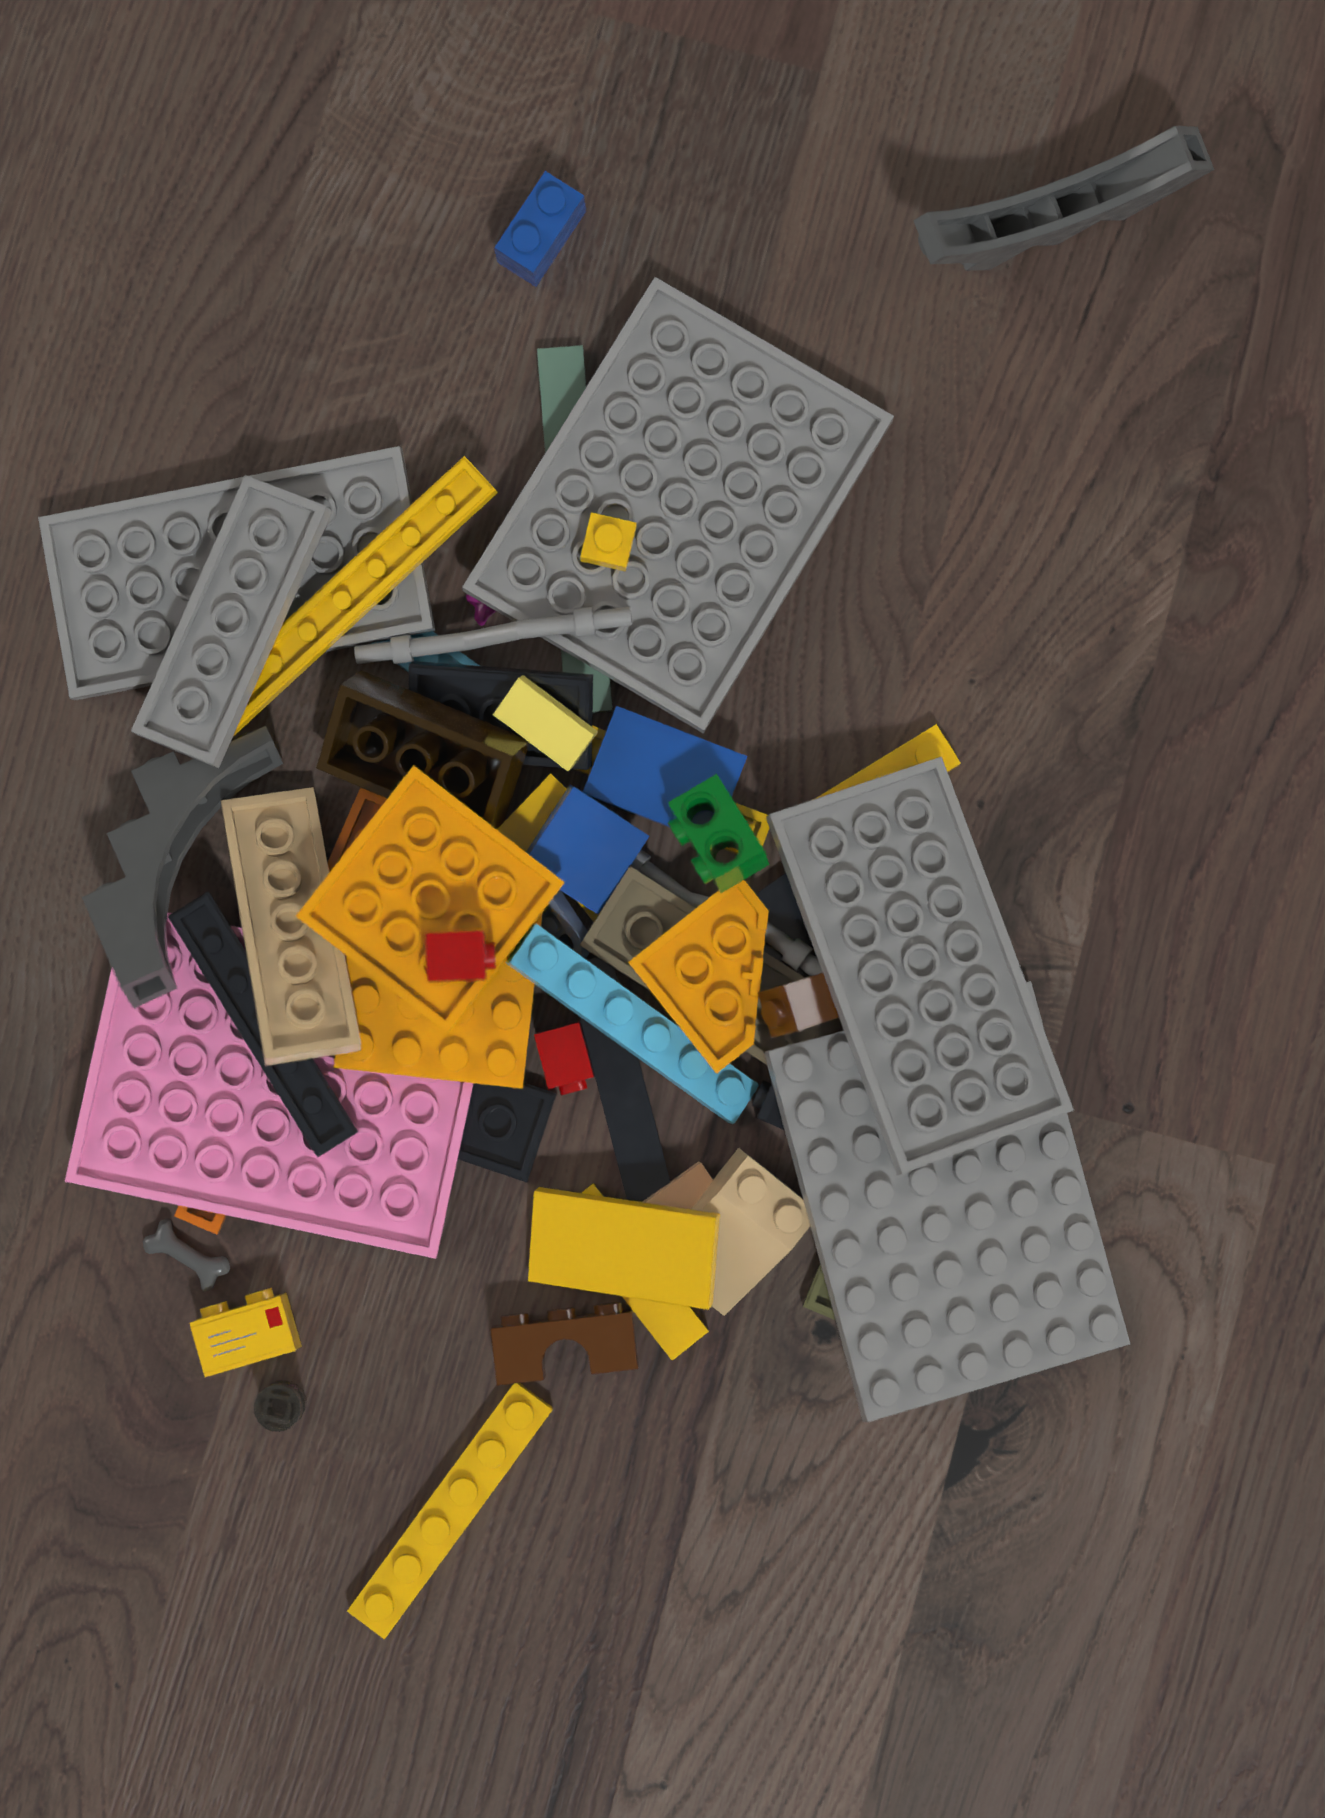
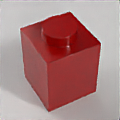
(459, 956)
(565, 1058)

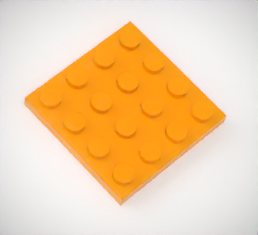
(427, 870)
(481, 1048)

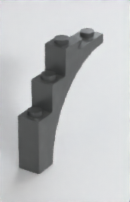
(1053, 213)
(150, 849)

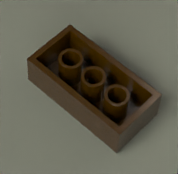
(387, 730)

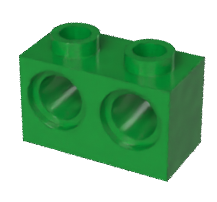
(723, 831)

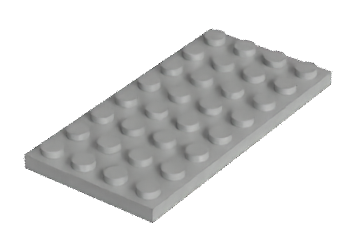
(132, 564)
(919, 965)

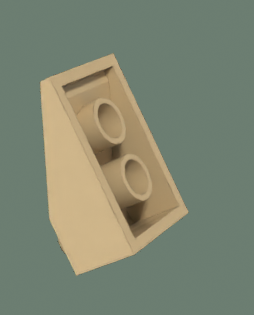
(756, 1226)

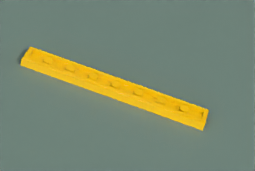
(369, 579)

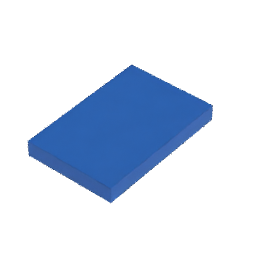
(651, 763)

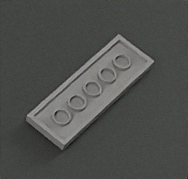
(231, 621)

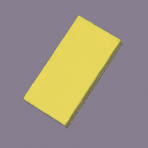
(545, 723)

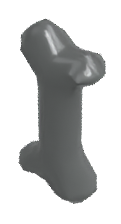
(166, 1242)

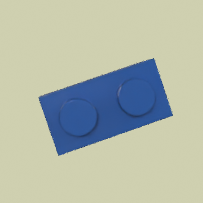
(540, 229)

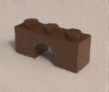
(522, 1344)

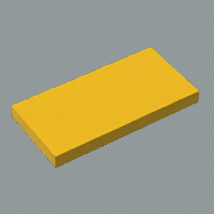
(623, 1247)

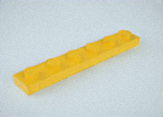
(450, 1509)

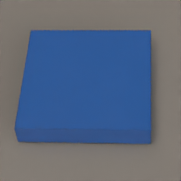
(586, 848)

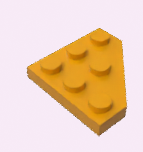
(711, 972)

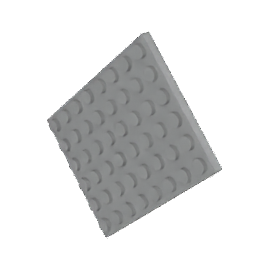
(732, 481)
(950, 1267)

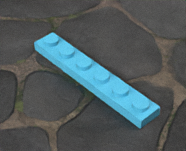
(629, 1022)

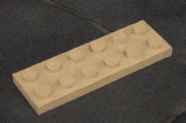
(294, 972)

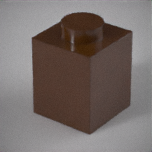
(797, 1005)

